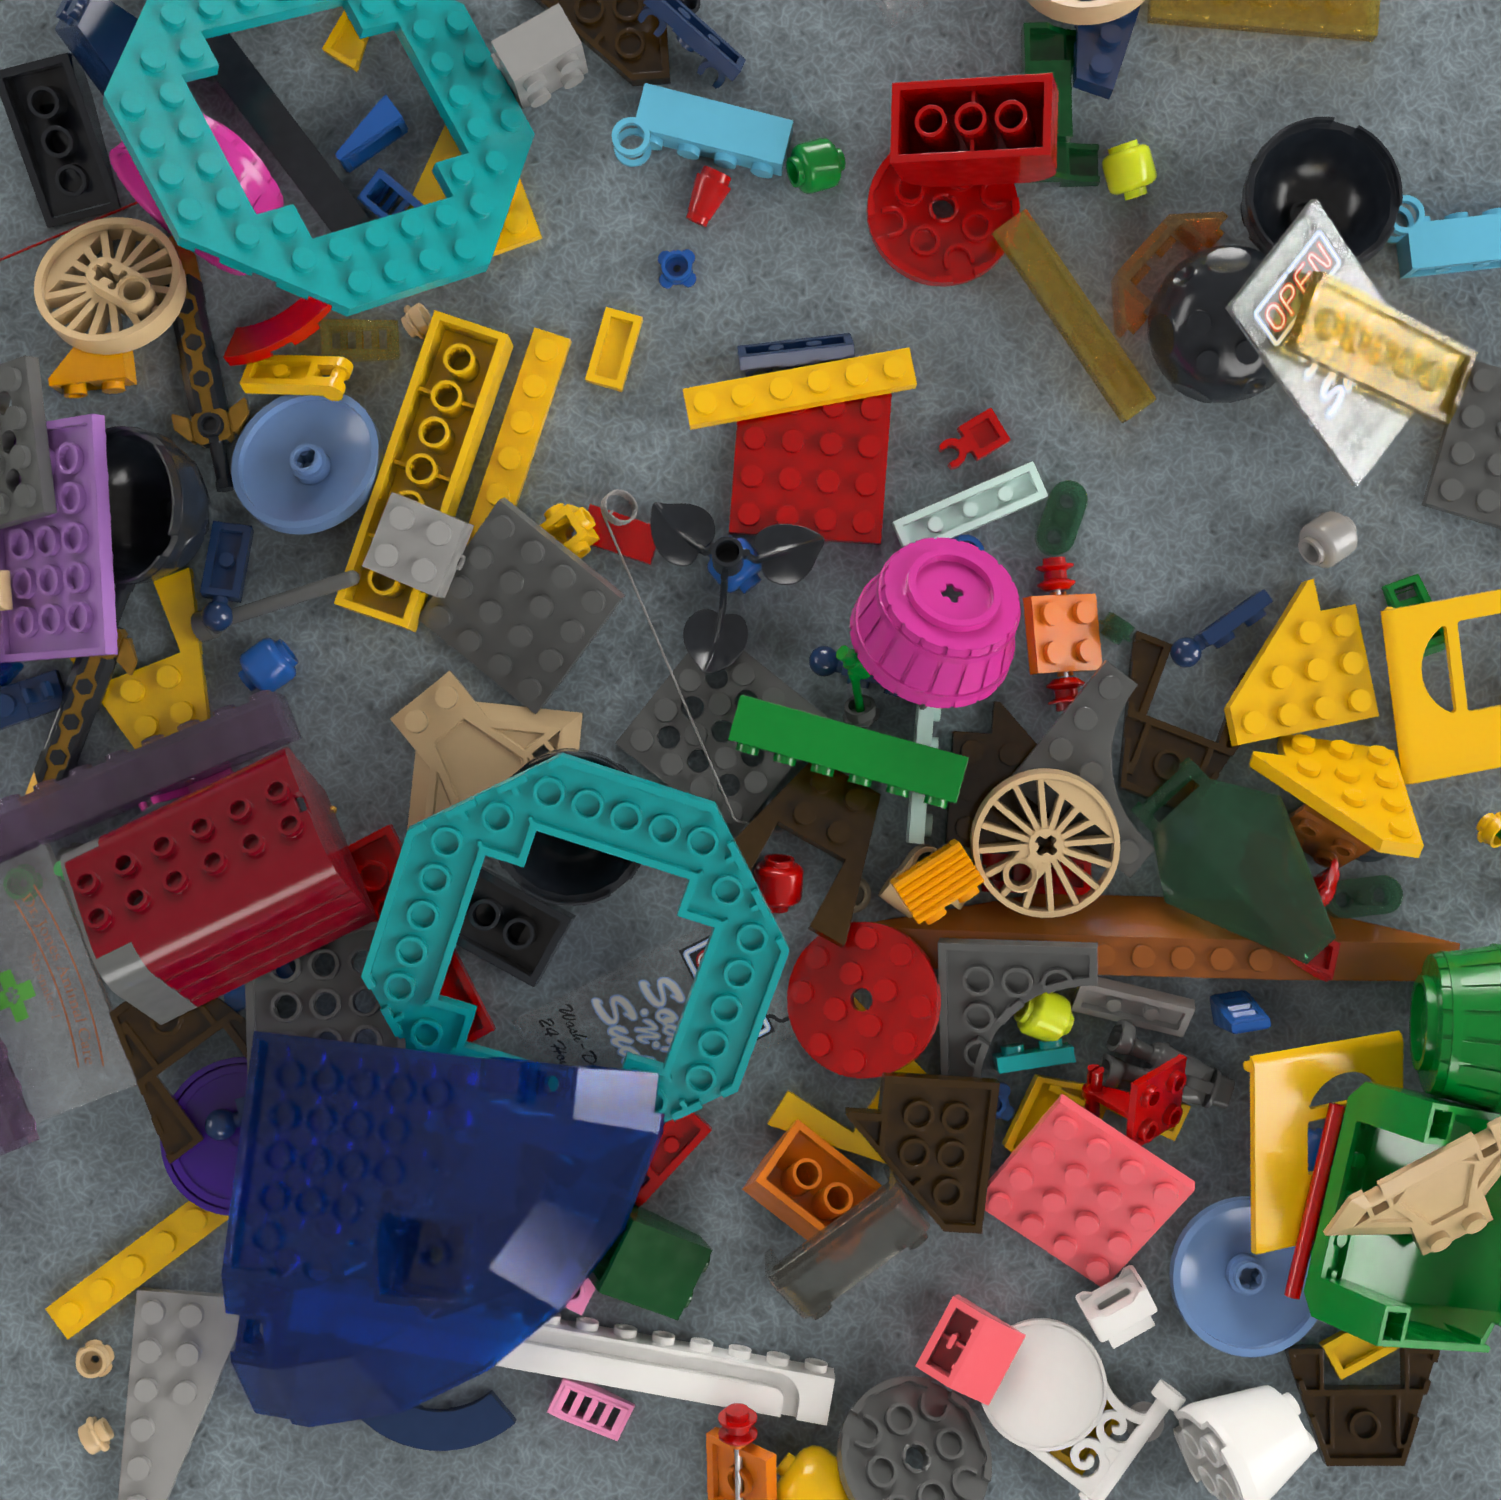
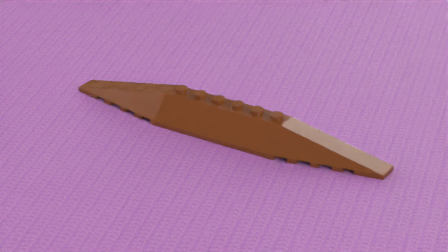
(1162, 941)

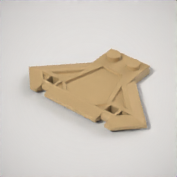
(473, 744)
(1431, 1197)

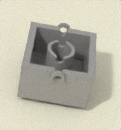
(540, 57)
(418, 545)

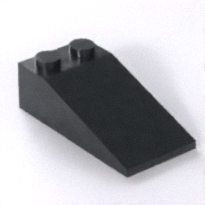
(59, 138)
(512, 928)

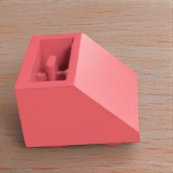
(970, 1350)

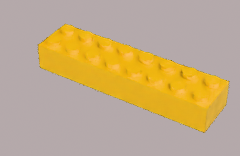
(430, 450)

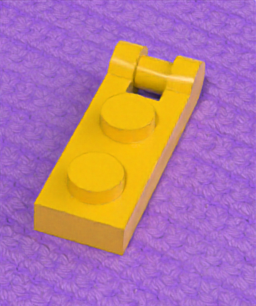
(298, 376)

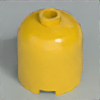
(810, 1476)

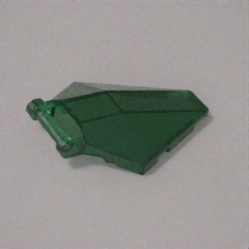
(1237, 863)

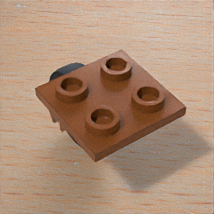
(1327, 840)

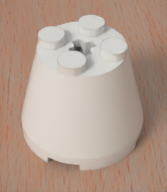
(1244, 1442)

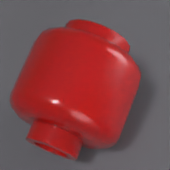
(779, 881)

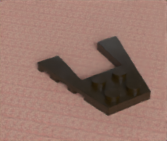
(1153, 747)
(831, 817)
(156, 1047)

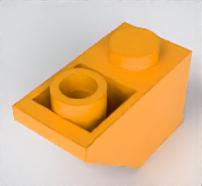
(90, 371)

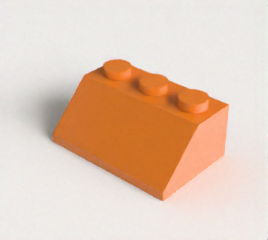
(808, 1181)

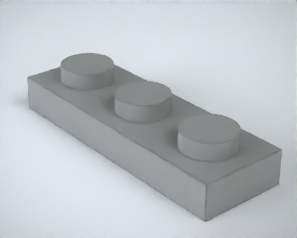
(1135, 1004)

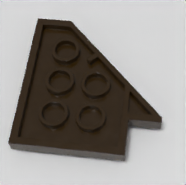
(619, 38)
(990, 762)
(936, 1141)

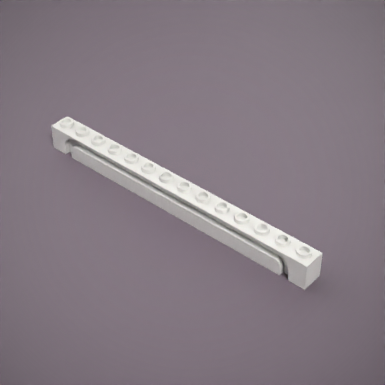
(678, 1368)

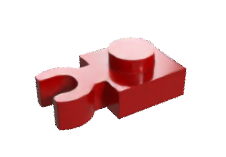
(978, 436)

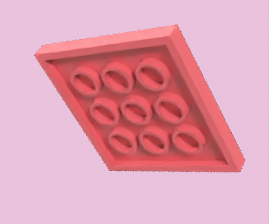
(1085, 1191)

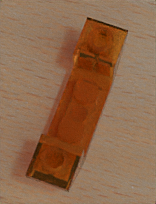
(1191, 229)

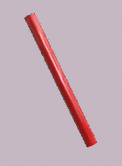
(1314, 1200)

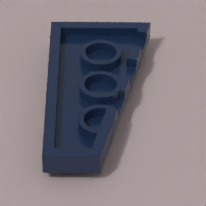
(1100, 54)

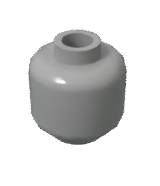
(1327, 539)

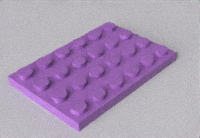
(64, 559)

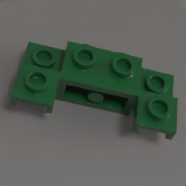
(1051, 50)

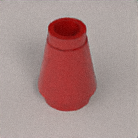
(707, 195)

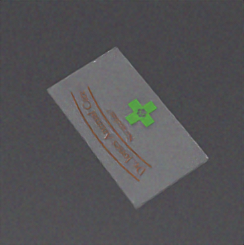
(53, 994)

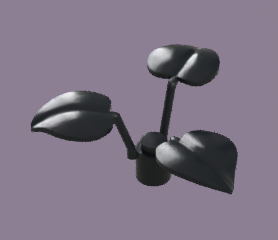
(684, 532)

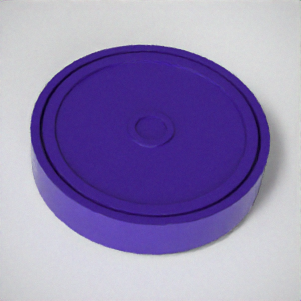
(208, 1169)

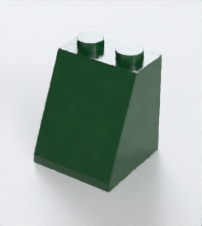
(652, 1264)

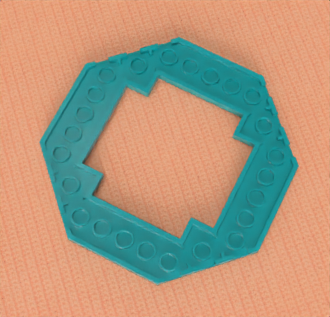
(354, 265)
(617, 817)

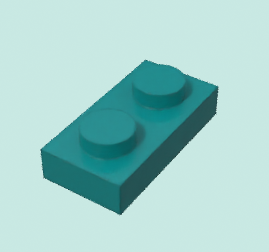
(1049, 1053)

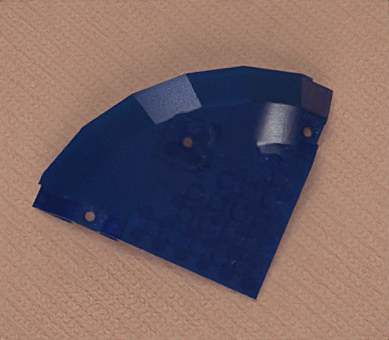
(373, 1160)

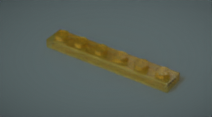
(1074, 316)

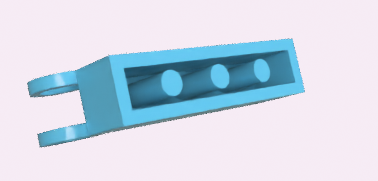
(705, 129)
(1448, 244)

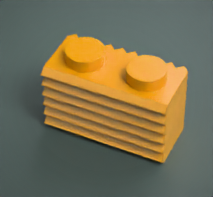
(937, 882)

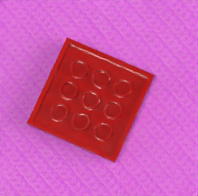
(814, 470)

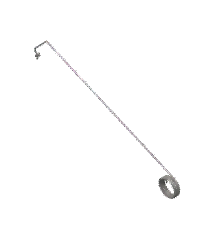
(608, 516)

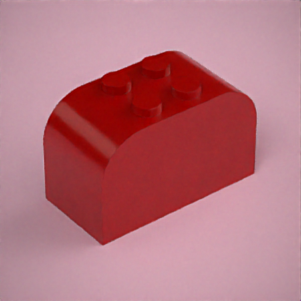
(975, 130)

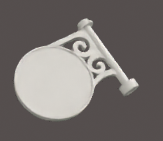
(1059, 1396)

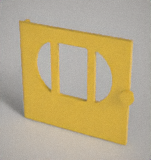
(1428, 737)
(1279, 1119)

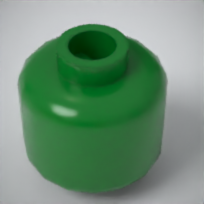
(815, 166)

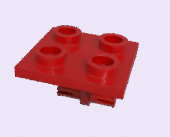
(1152, 1101)

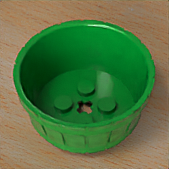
(1459, 1026)

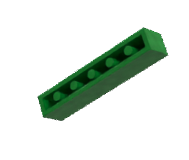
(848, 749)

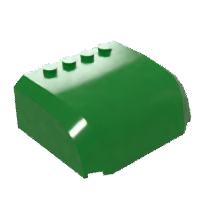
(1382, 1282)

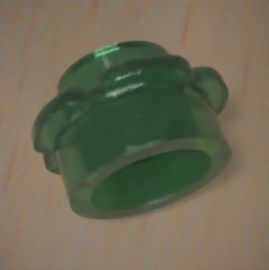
(1116, 628)

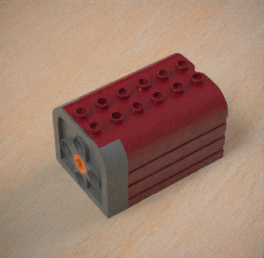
(216, 888)

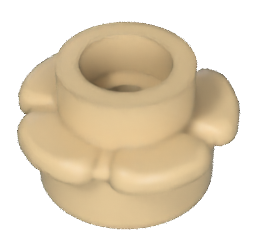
(416, 320)
(85, 1363)
(95, 1435)

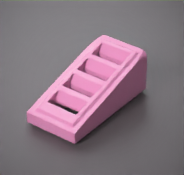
(572, 1415)

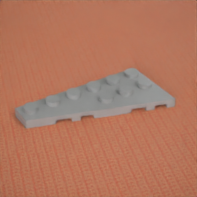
(174, 1370)

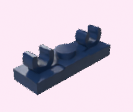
(695, 36)
(794, 353)
(30, 698)

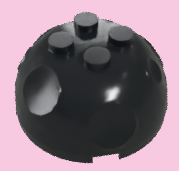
(1326, 162)
(1195, 335)
(154, 505)
(567, 871)

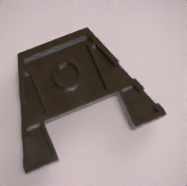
(1362, 1421)

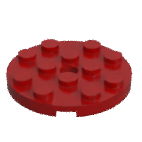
(931, 248)
(902, 1008)

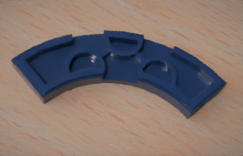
(446, 1428)

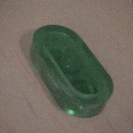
(1060, 519)
(1361, 897)

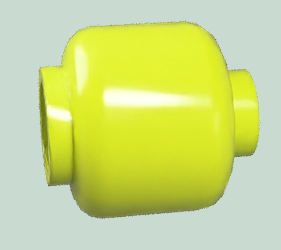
(1129, 169)
(1045, 1017)

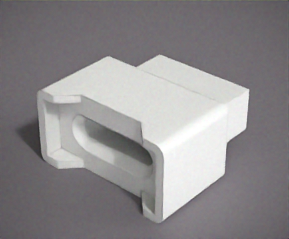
(1119, 1308)

